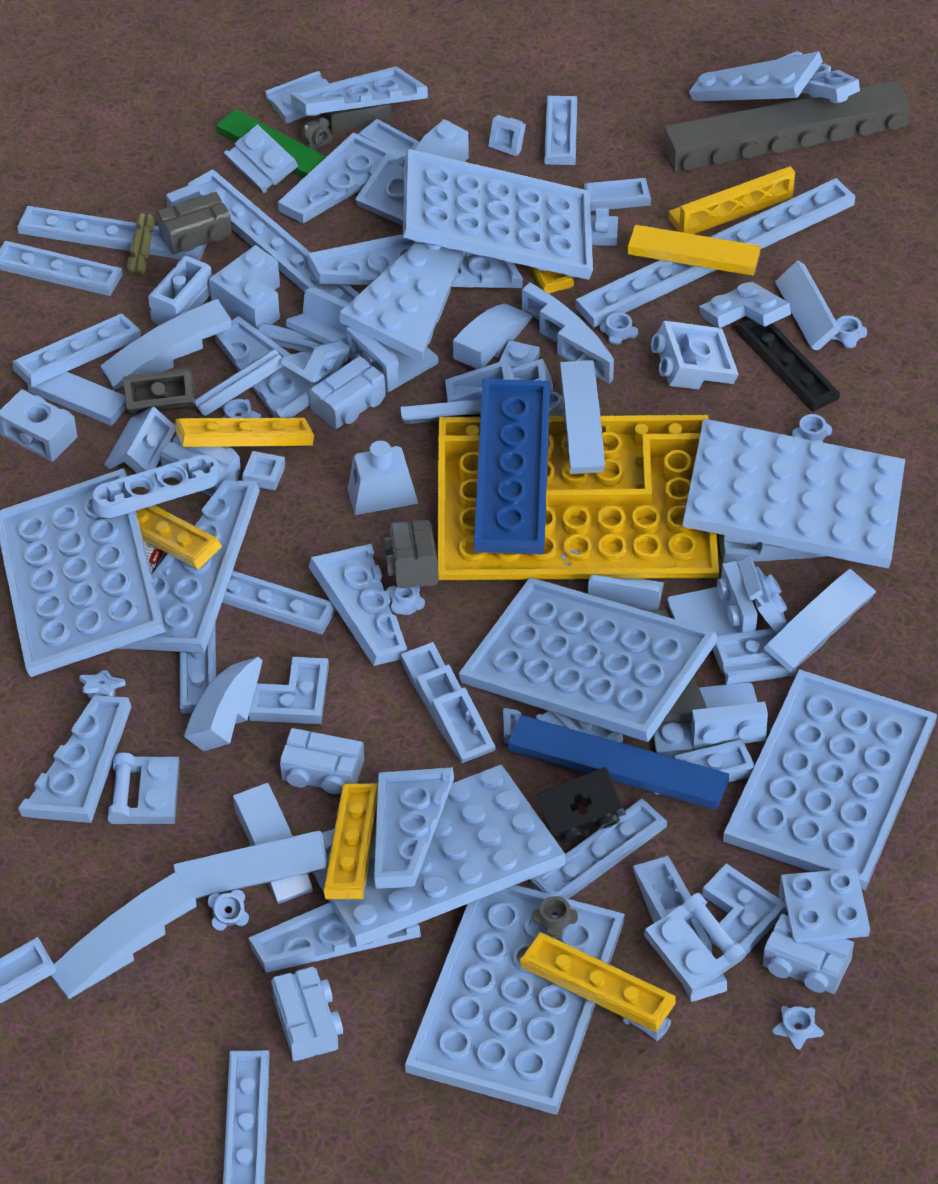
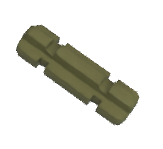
(140, 244)

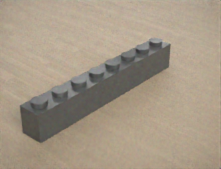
(785, 127)

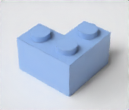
(249, 287)

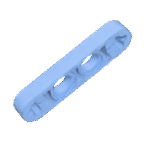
(194, 473)

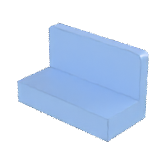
(320, 317)
(320, 363)
(142, 441)
(630, 592)

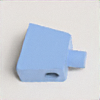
(380, 480)

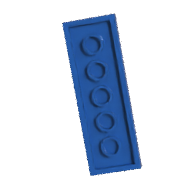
(512, 467)

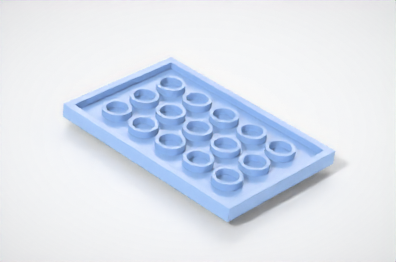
(497, 214)
(795, 493)
(76, 577)
(588, 658)
(830, 777)
(479, 847)
(498, 1023)

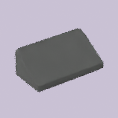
(358, 117)

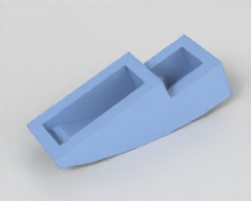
(489, 335)
(469, 385)
(224, 705)
(265, 823)

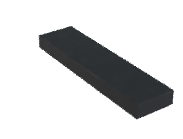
(788, 364)

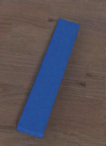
(625, 762)

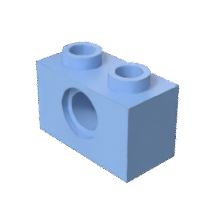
(37, 425)

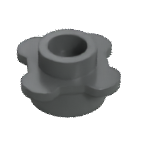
(317, 134)
(554, 906)

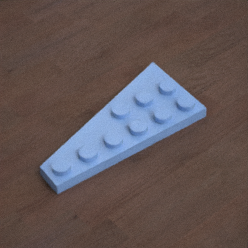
(367, 260)
(406, 299)
(191, 596)

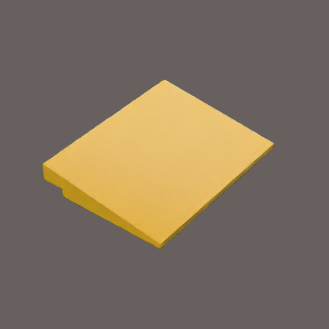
(617, 519)

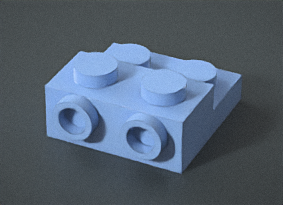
(693, 355)

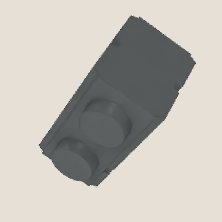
(194, 223)
(161, 389)
(412, 554)

